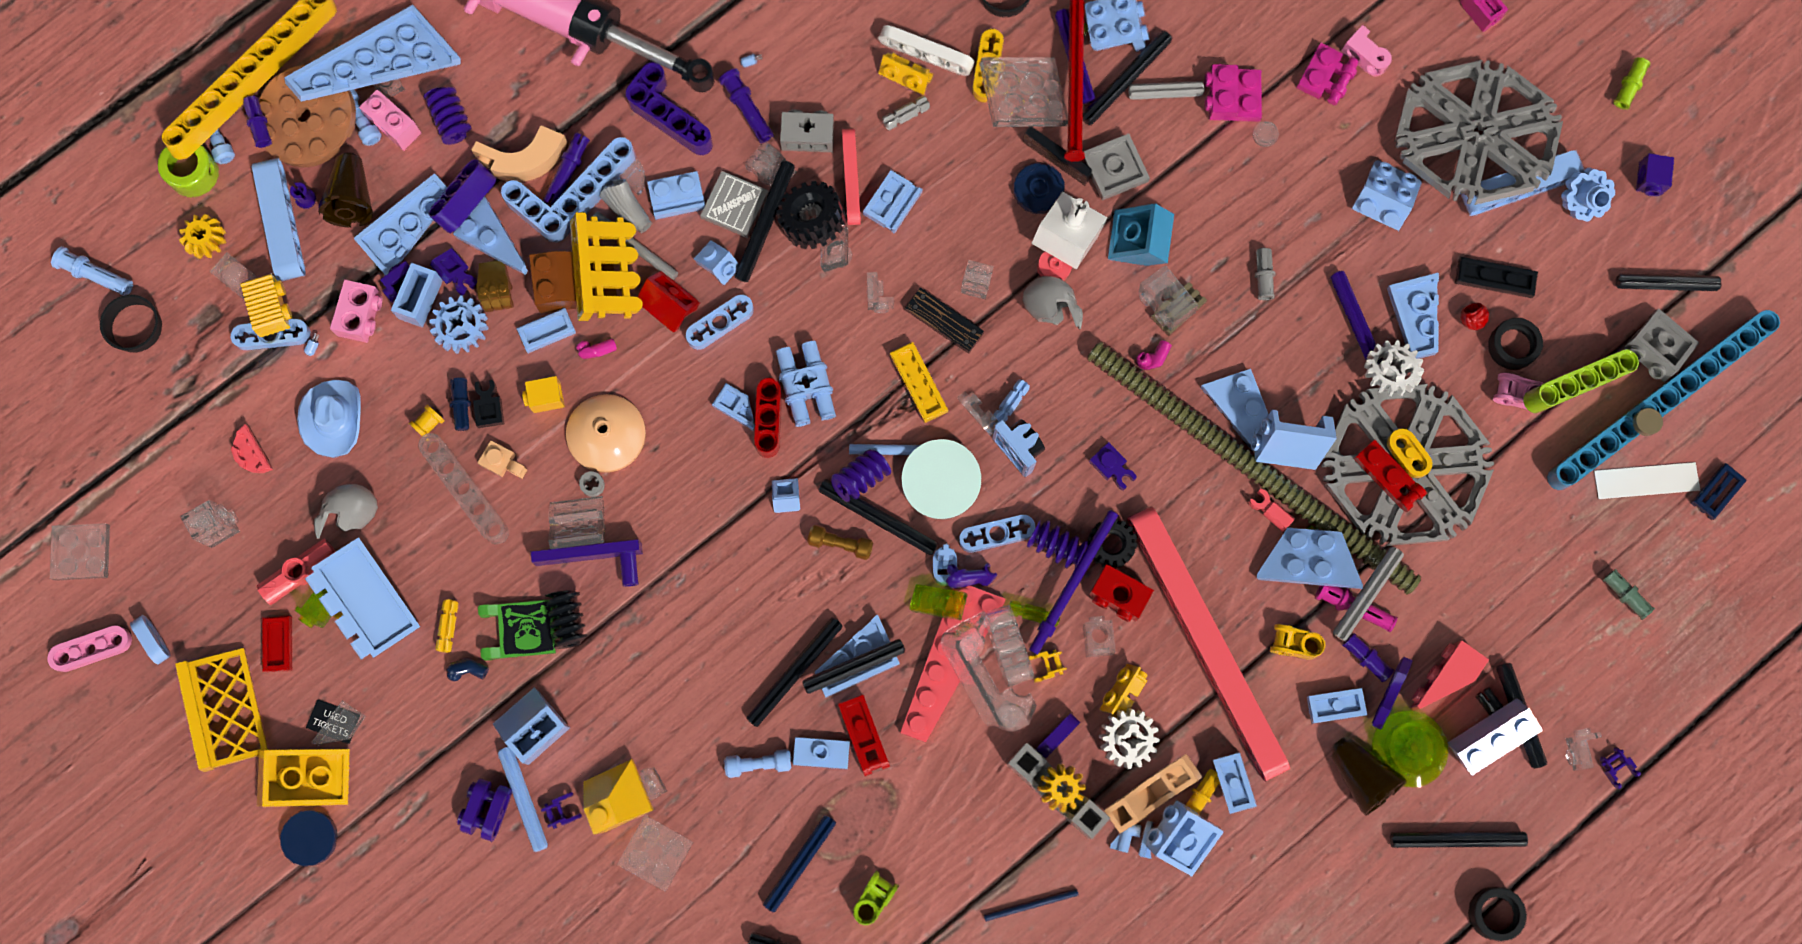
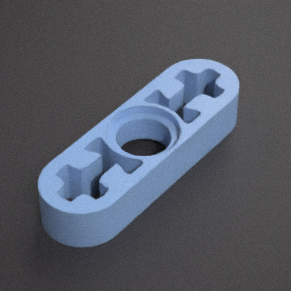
(720, 311)
(252, 343)
(1018, 536)

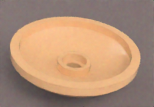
(616, 446)

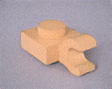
(499, 460)

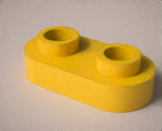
(1410, 452)

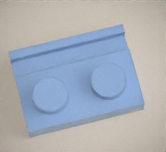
(676, 195)
(892, 201)

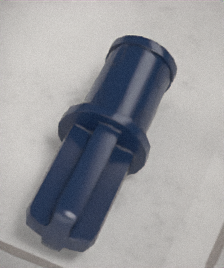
(460, 403)

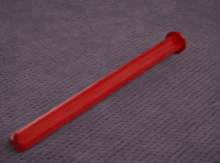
(1075, 82)

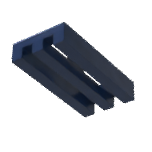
(1705, 507)

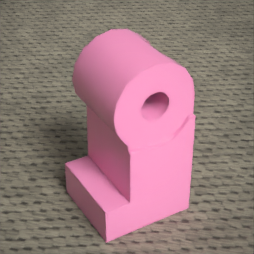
(1370, 56)

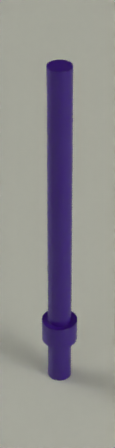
(1047, 627)

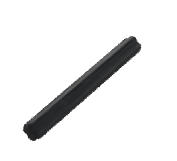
(1126, 78)
(764, 221)
(881, 519)
(794, 672)
(1458, 839)

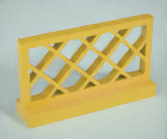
(197, 714)

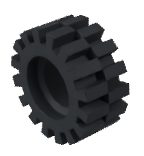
(1128, 545)

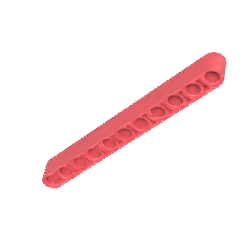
(1208, 644)

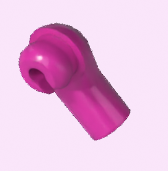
(597, 350)
(1155, 359)

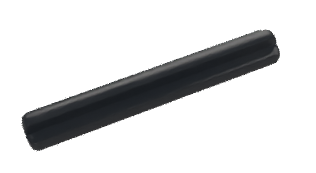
(1668, 282)
(853, 666)
(1512, 691)

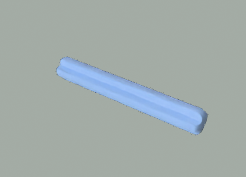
(523, 799)

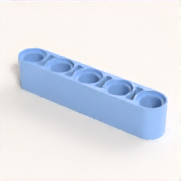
(1563, 169)
(278, 219)

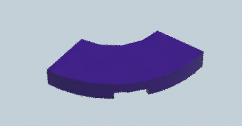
(1391, 692)

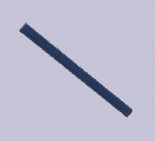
(1030, 905)

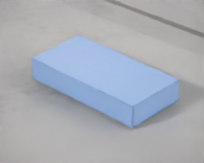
(546, 330)

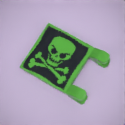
(522, 629)

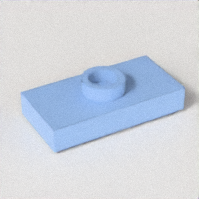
(821, 753)

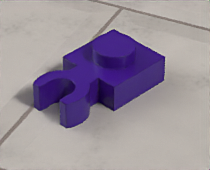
(452, 268)
(1109, 463)

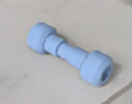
(368, 133)
(221, 151)
(735, 766)

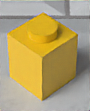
(543, 394)

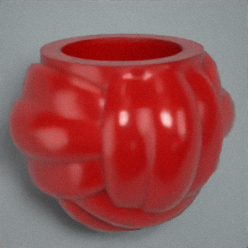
(1474, 316)

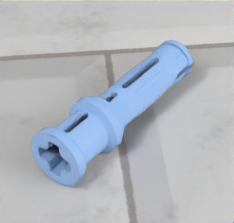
(81, 267)

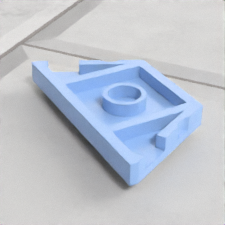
(1312, 559)

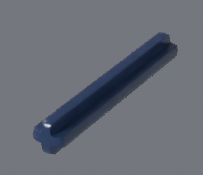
(799, 863)

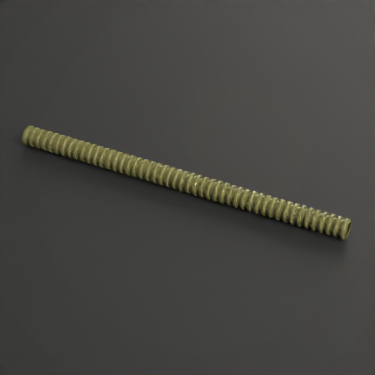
(1246, 463)

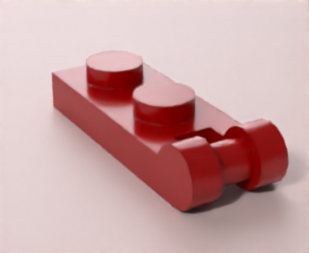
(1389, 475)
(863, 734)

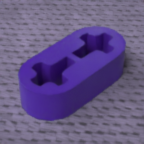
(1057, 736)

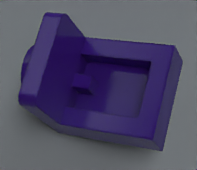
(394, 280)

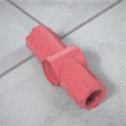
(283, 582)

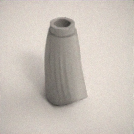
(625, 205)

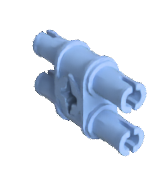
(816, 375)

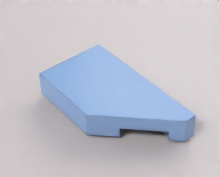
(735, 405)

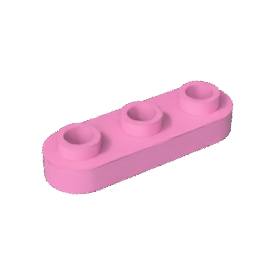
(79, 648)

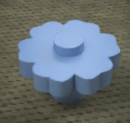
(1588, 194)

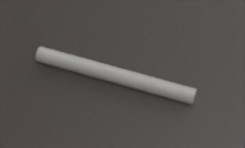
(645, 253)

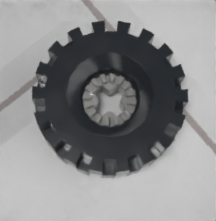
(806, 202)

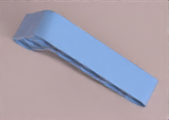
(573, 195)

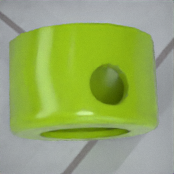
(196, 183)

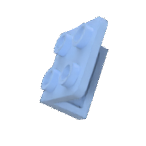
(1116, 23)
(1388, 195)

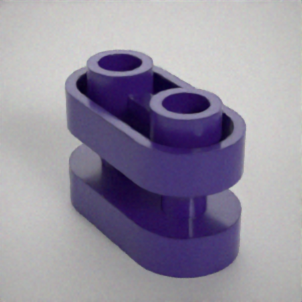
(478, 795)

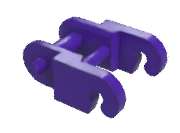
(1625, 761)
(557, 803)

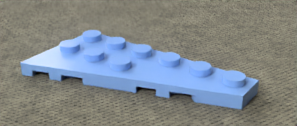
(384, 53)

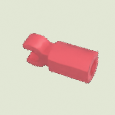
(1272, 511)

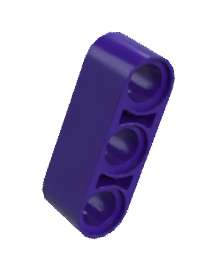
(462, 196)

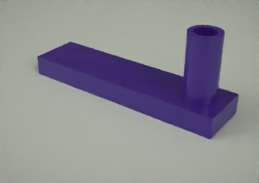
(624, 549)

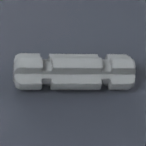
(906, 112)

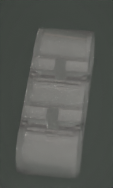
(1009, 646)

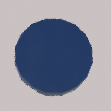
(1038, 188)
(308, 838)

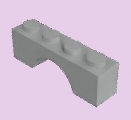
(1085, 817)

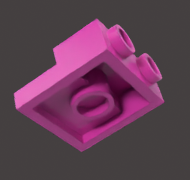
(1233, 93)

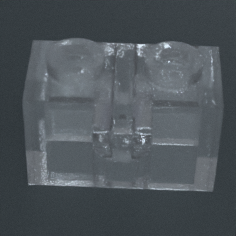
(1166, 285)
(211, 523)

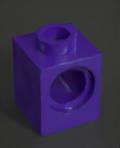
(1655, 174)

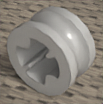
(596, 491)

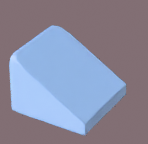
(785, 495)

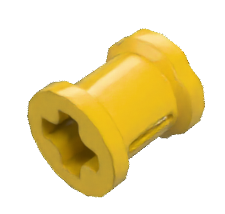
(426, 421)

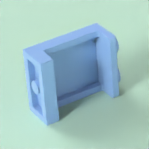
(1293, 443)

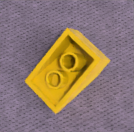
(303, 777)

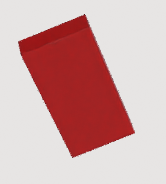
(277, 644)

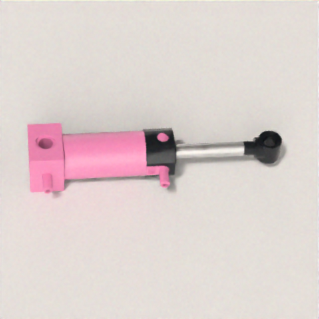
(593, 28)

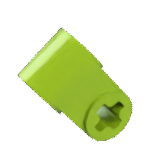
(875, 897)

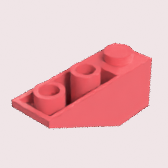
(1457, 670)

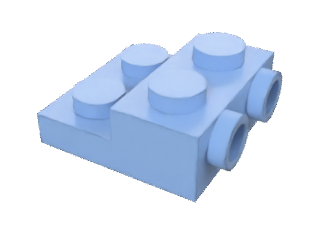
(1183, 838)

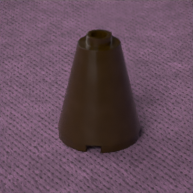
(346, 193)
(1366, 775)

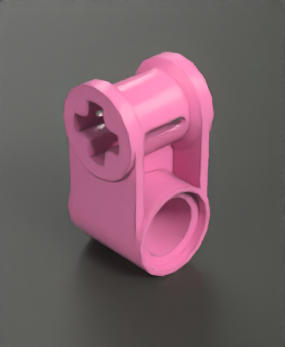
(1513, 388)

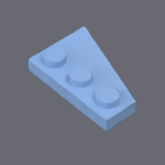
(867, 639)

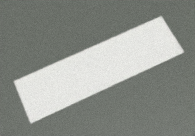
(1647, 480)

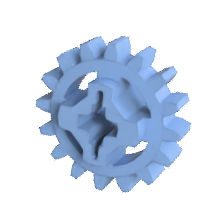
(454, 334)

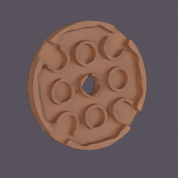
(310, 141)

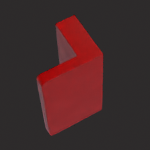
(667, 300)

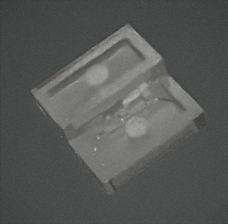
(576, 522)

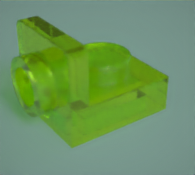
(313, 611)

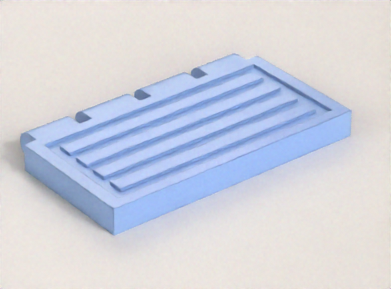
(364, 597)

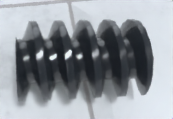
(566, 619)

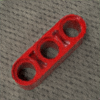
(763, 406)

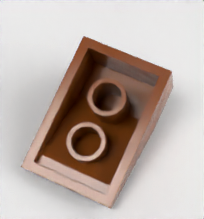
(555, 282)

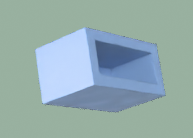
(416, 295)

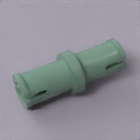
(1628, 594)

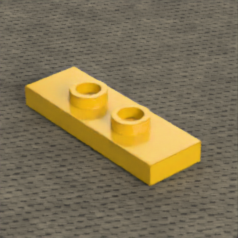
(918, 382)

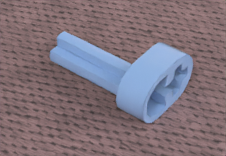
(942, 558)

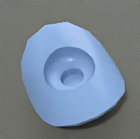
(330, 418)

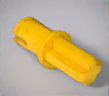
(1204, 791)

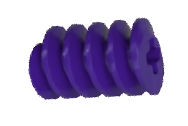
(447, 114)
(860, 474)
(1057, 544)

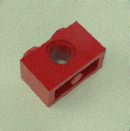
(1136, 592)

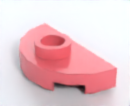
(248, 452)

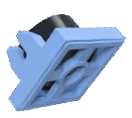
(1019, 444)

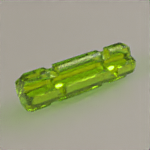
(1030, 612)

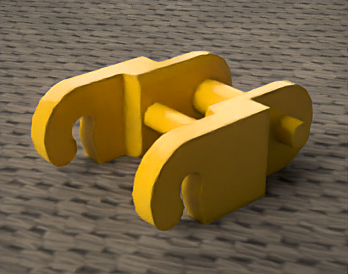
(1050, 674)

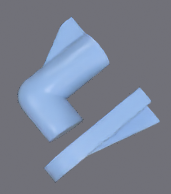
(1123, 840)

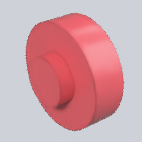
(1051, 266)

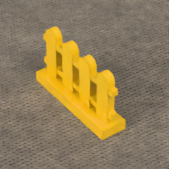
(586, 279)

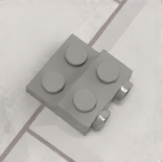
(1661, 345)

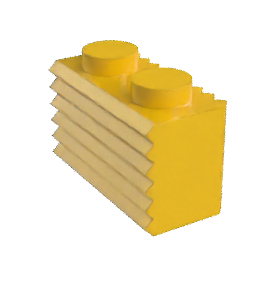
(266, 305)

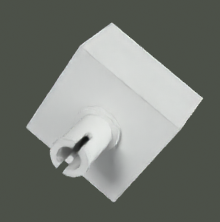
(1069, 230)

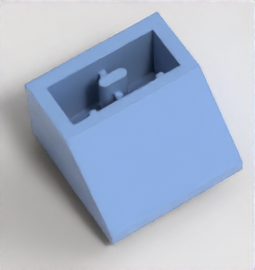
(530, 726)

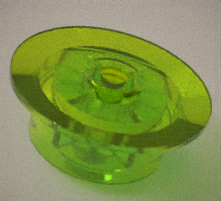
(1412, 747)

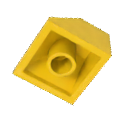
(615, 797)

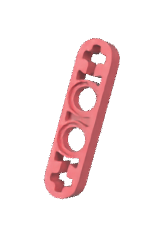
(851, 176)

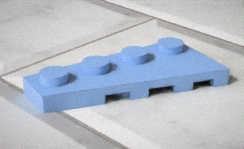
(400, 228)

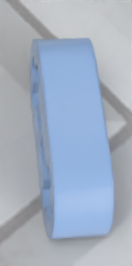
(150, 639)

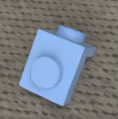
(717, 261)

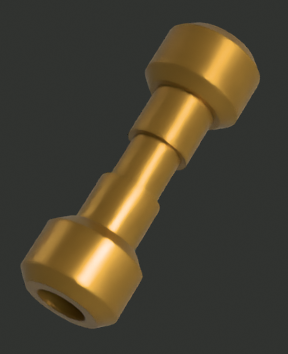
(861, 547)

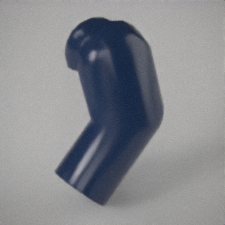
(464, 666)

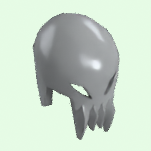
(1047, 297)
(352, 503)

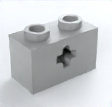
(816, 140)

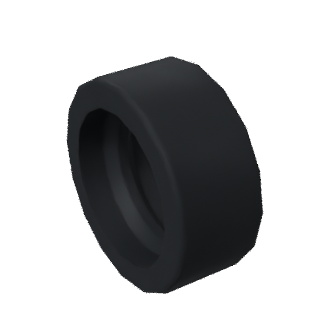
(1529, 330)
(1518, 909)

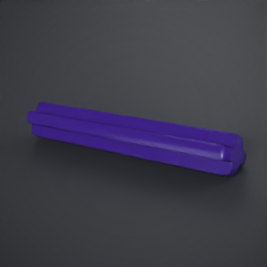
(1062, 19)
(1354, 313)

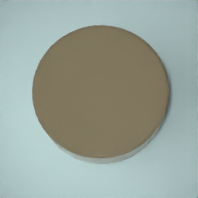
(1647, 422)

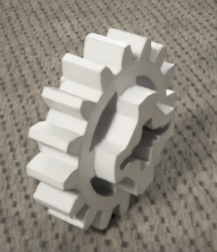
(1395, 366)
(1134, 749)

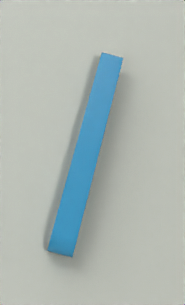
(1672, 391)

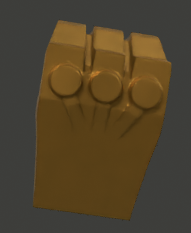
(494, 286)

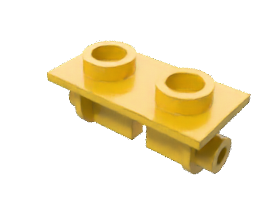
(897, 70)
(1129, 680)

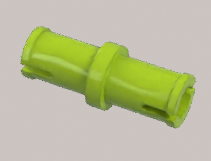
(1631, 83)

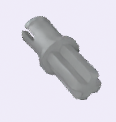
(1265, 274)

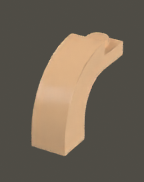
(528, 163)
(1152, 793)

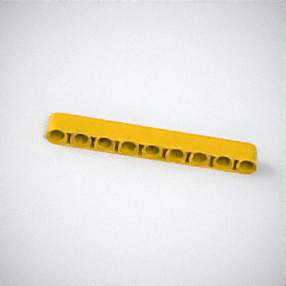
(238, 81)

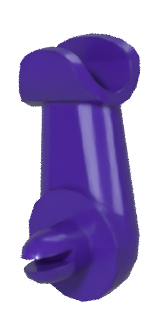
(964, 578)

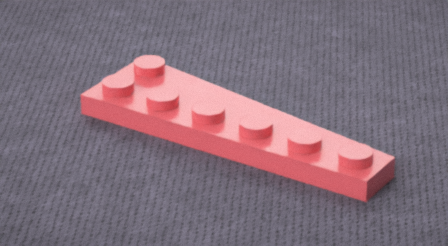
(938, 677)

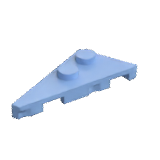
(485, 233)

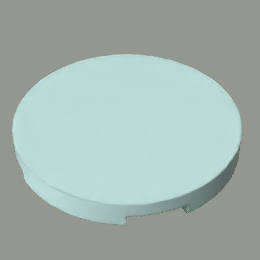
(941, 479)

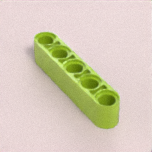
(1580, 381)

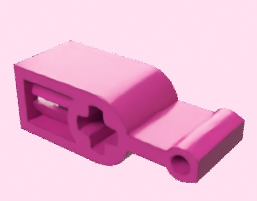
(1484, 12)

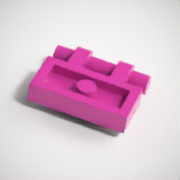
(1320, 70)

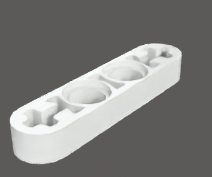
(926, 50)

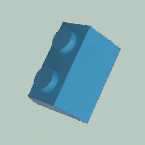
(1141, 235)

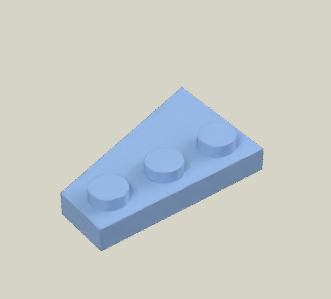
(1416, 313)
(1240, 402)

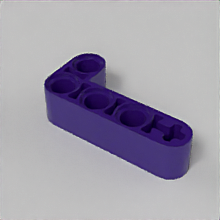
(672, 115)

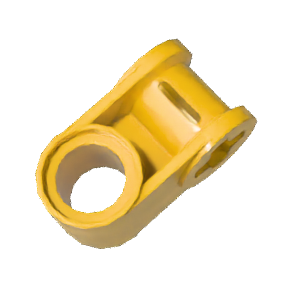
(1295, 642)

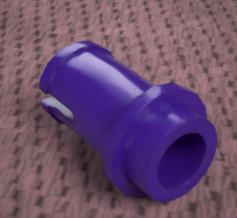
(300, 193)

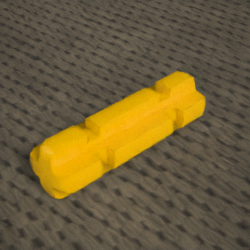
(446, 626)

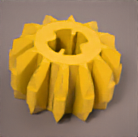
(199, 245)
(1057, 798)

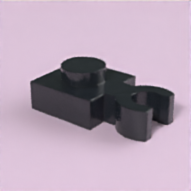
(488, 409)

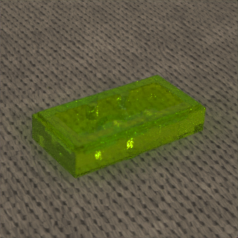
(938, 602)

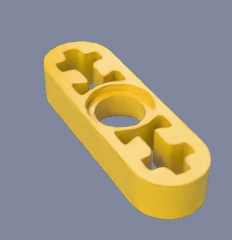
(983, 52)

